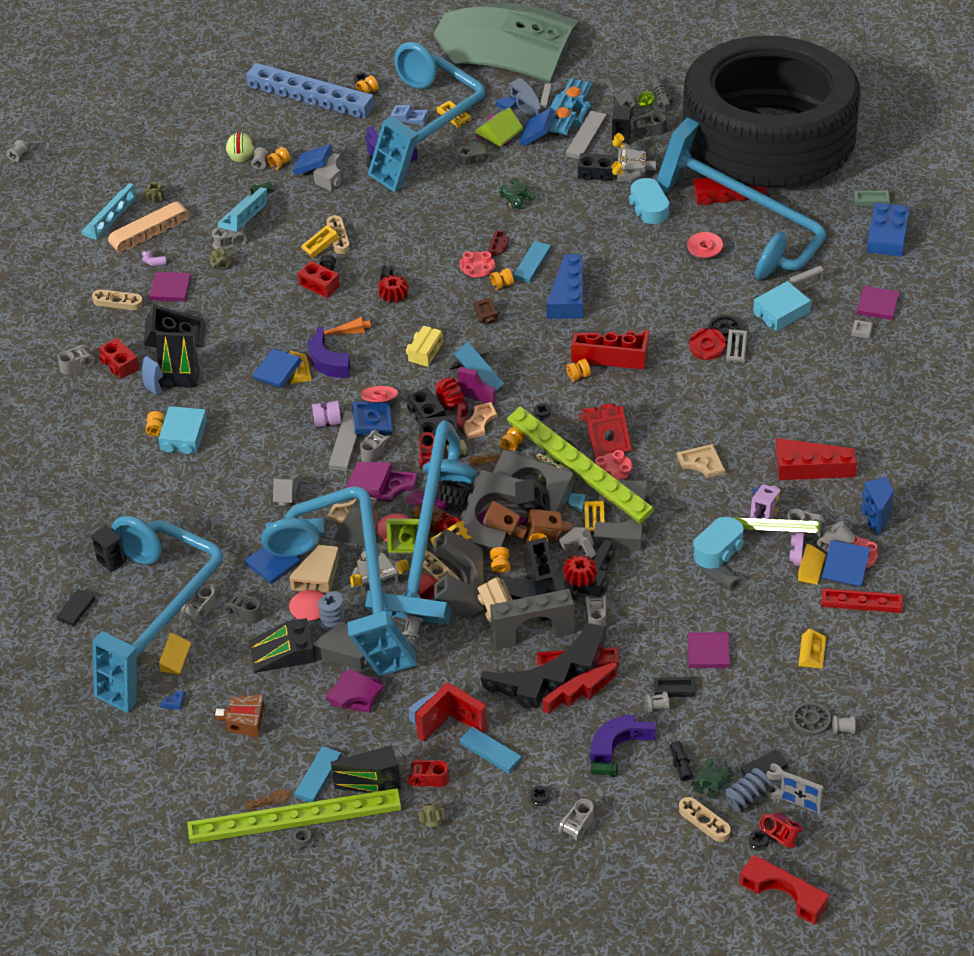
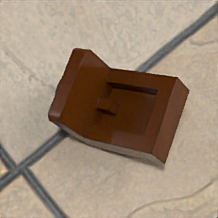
(486, 311)
(437, 513)

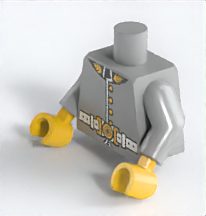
(631, 162)
(388, 571)

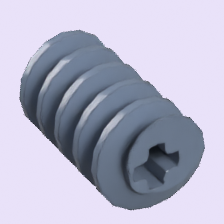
(331, 610)
(747, 788)

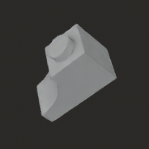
(329, 175)
(285, 488)
(578, 542)

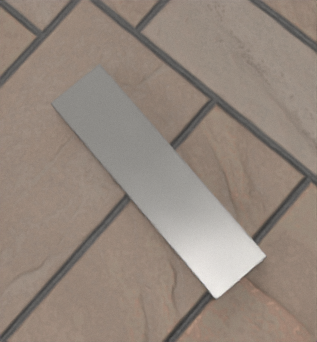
(586, 134)
(344, 444)

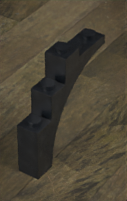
(528, 587)
(531, 684)

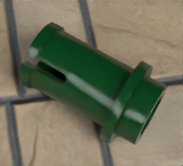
(268, 185)
(604, 768)

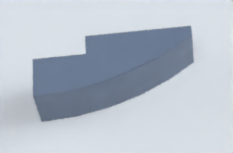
(525, 97)

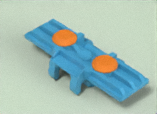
(567, 101)

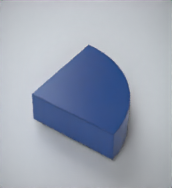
(506, 102)
(174, 701)

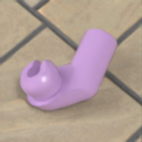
(153, 261)

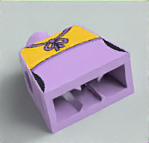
(765, 498)

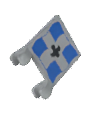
(795, 789)

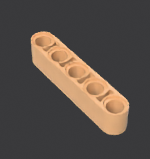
(148, 226)

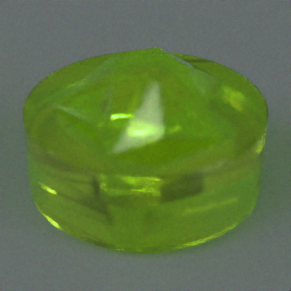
(645, 98)

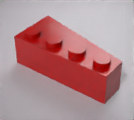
(611, 349)
(813, 461)

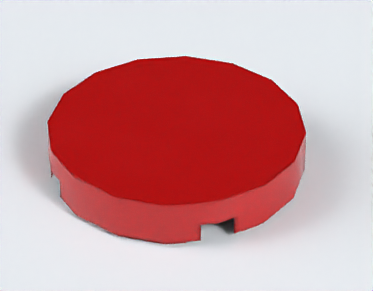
(707, 344)

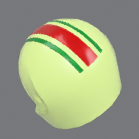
(240, 147)

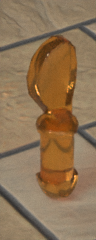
(481, 459)
(276, 797)

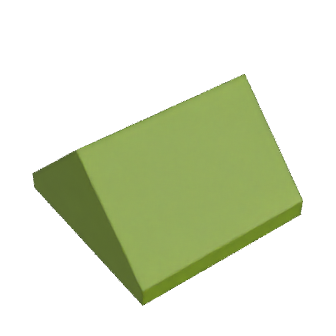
(500, 127)
(402, 535)

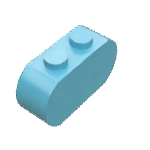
(649, 201)
(718, 542)

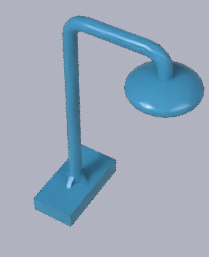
(396, 140)
(679, 157)
(436, 469)
(375, 634)
(116, 660)

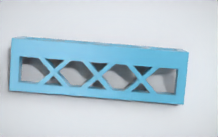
(244, 211)
(110, 212)

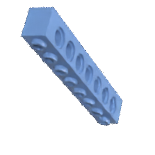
(310, 90)

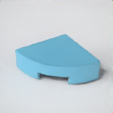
(577, 501)

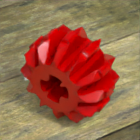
(393, 288)
(449, 393)
(580, 570)

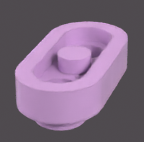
(796, 554)

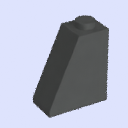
(351, 528)
(339, 648)

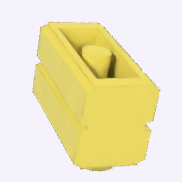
(425, 346)

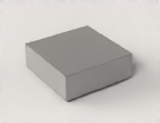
(862, 329)

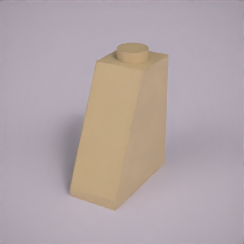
(316, 570)

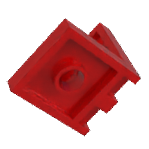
(599, 421)
(453, 702)

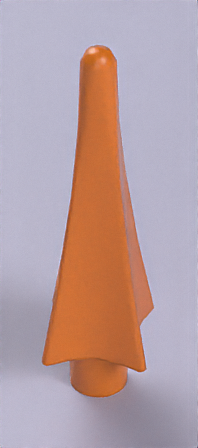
(354, 326)

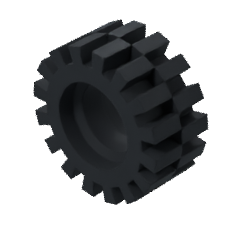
(454, 492)

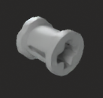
(17, 150)
(260, 155)
(412, 627)
(657, 701)
(843, 724)

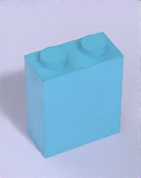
(781, 306)
(182, 430)

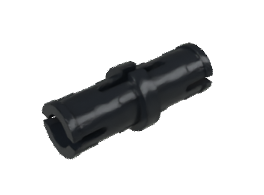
(681, 761)

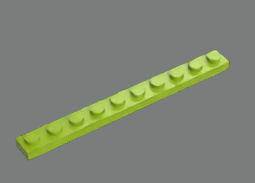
(580, 465)
(293, 816)

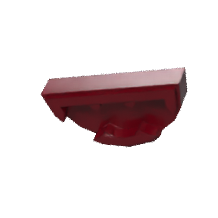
(498, 243)
(462, 414)

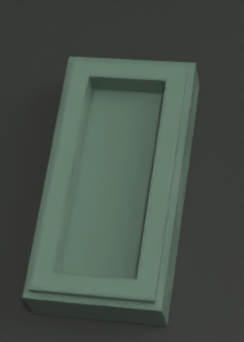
(868, 198)

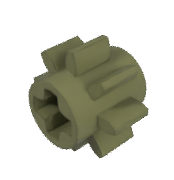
(155, 192)
(220, 258)
(431, 814)

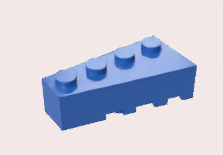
(567, 292)

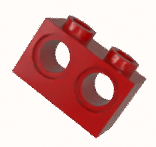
(318, 279)
(118, 358)

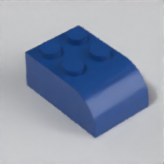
(888, 229)

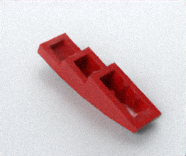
(582, 685)

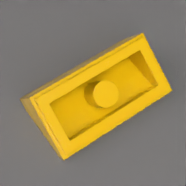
(302, 372)
(811, 565)
(812, 649)
(174, 654)

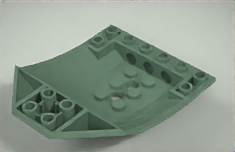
(491, 38)

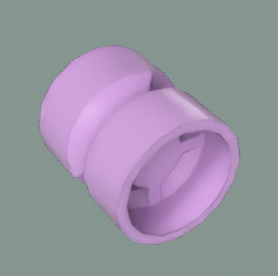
(326, 414)

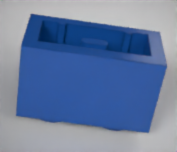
(877, 503)

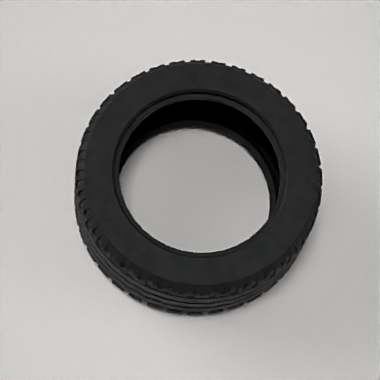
(773, 73)

